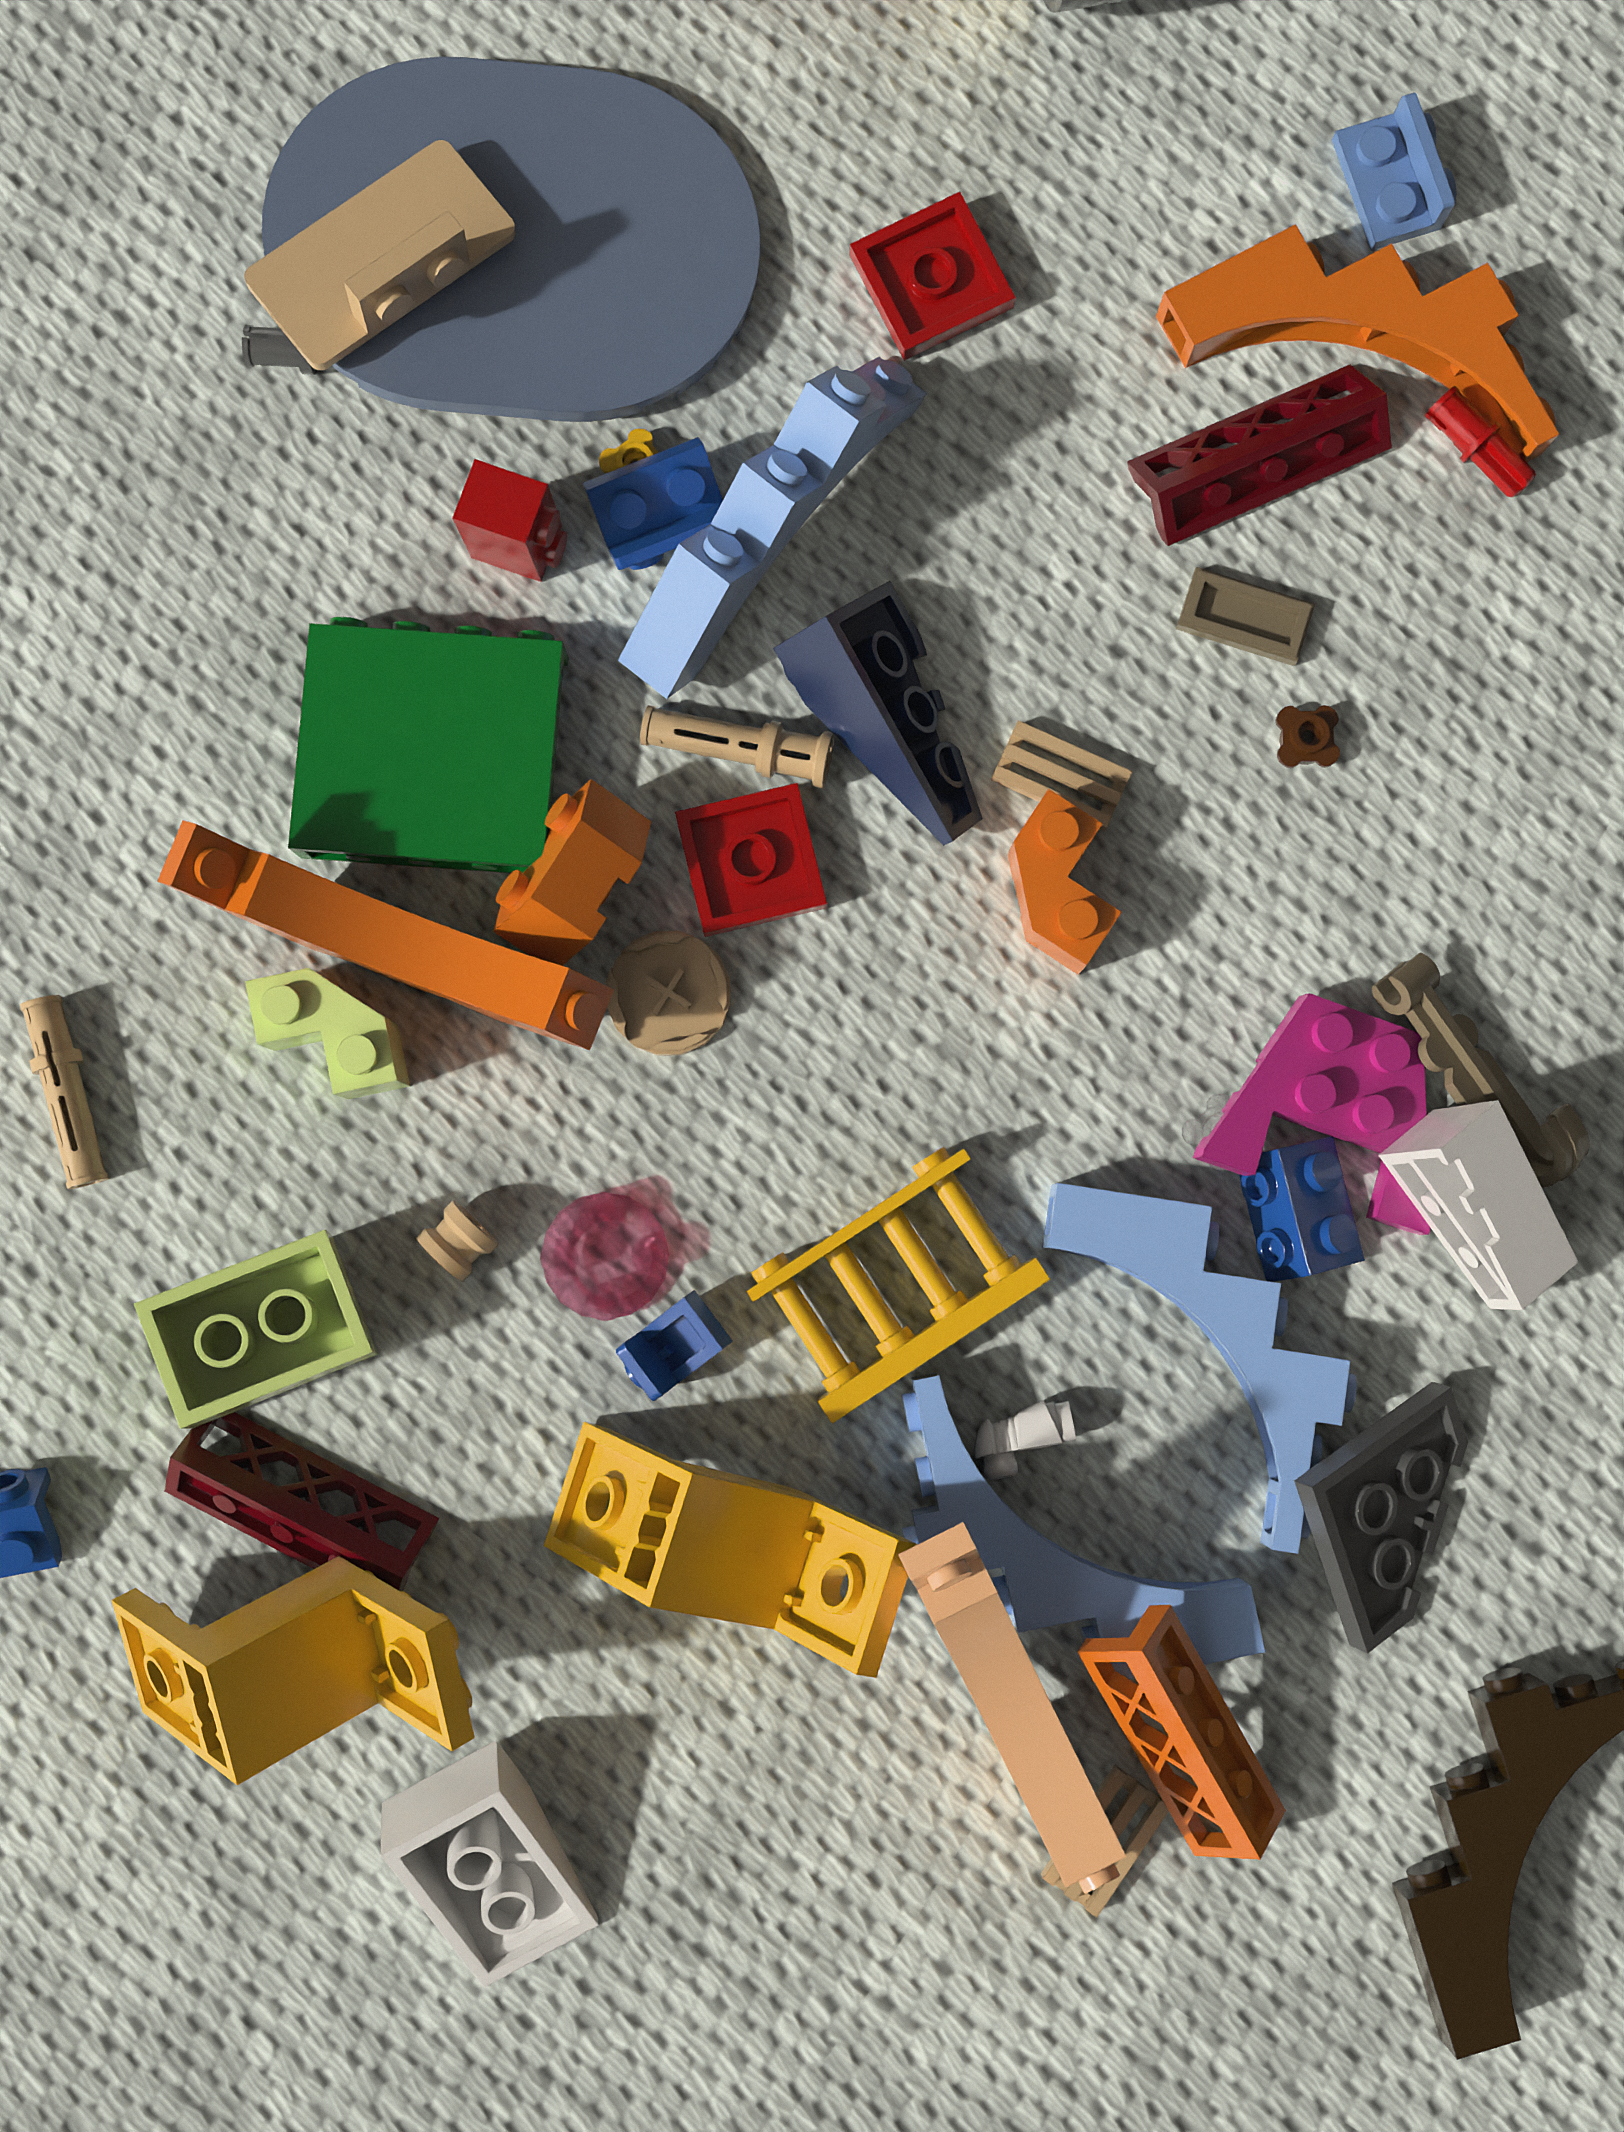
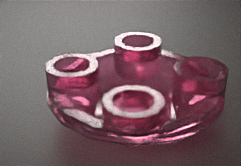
(605, 1256)

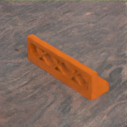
(1200, 1741)

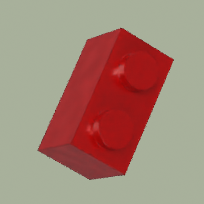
(510, 521)

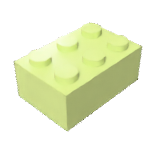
(255, 1329)

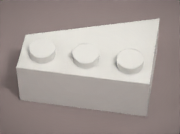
(1482, 1202)

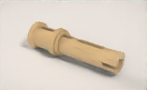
(663, 730)

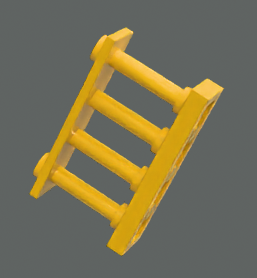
(898, 1346)

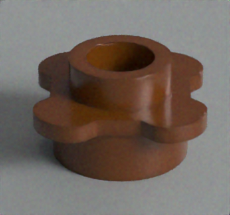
(1294, 749)

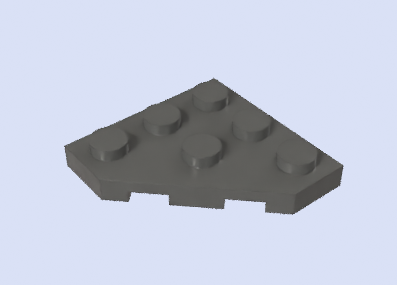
(1376, 1503)

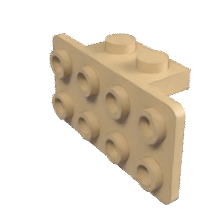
(380, 254)

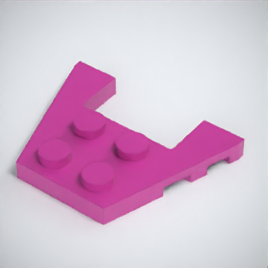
(1337, 1077)

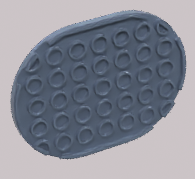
(623, 254)

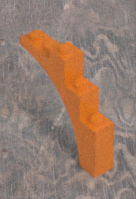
(1374, 305)

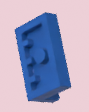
(654, 503)

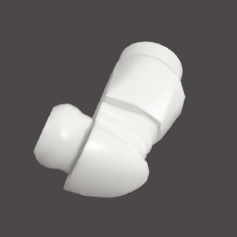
(1029, 1430)

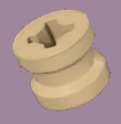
(457, 1241)

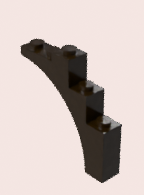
(1489, 1816)

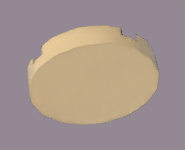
(668, 993)

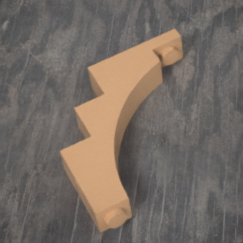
(1014, 1706)

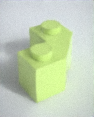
(358, 1042)

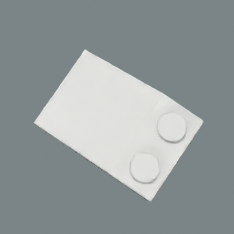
(485, 1864)

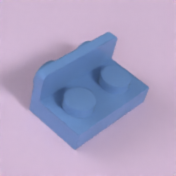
(1396, 174)

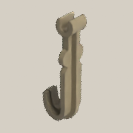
(1474, 1075)

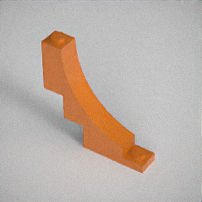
(385, 938)

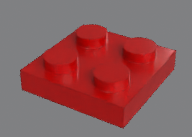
(932, 276)
(751, 860)

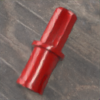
(1480, 442)

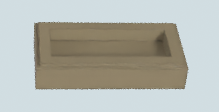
(1245, 616)

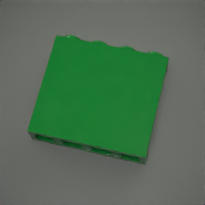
(426, 746)

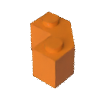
(587, 850)
(1054, 909)

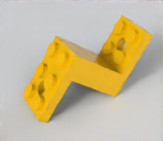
(729, 1548)
(295, 1667)

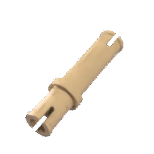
(64, 1091)

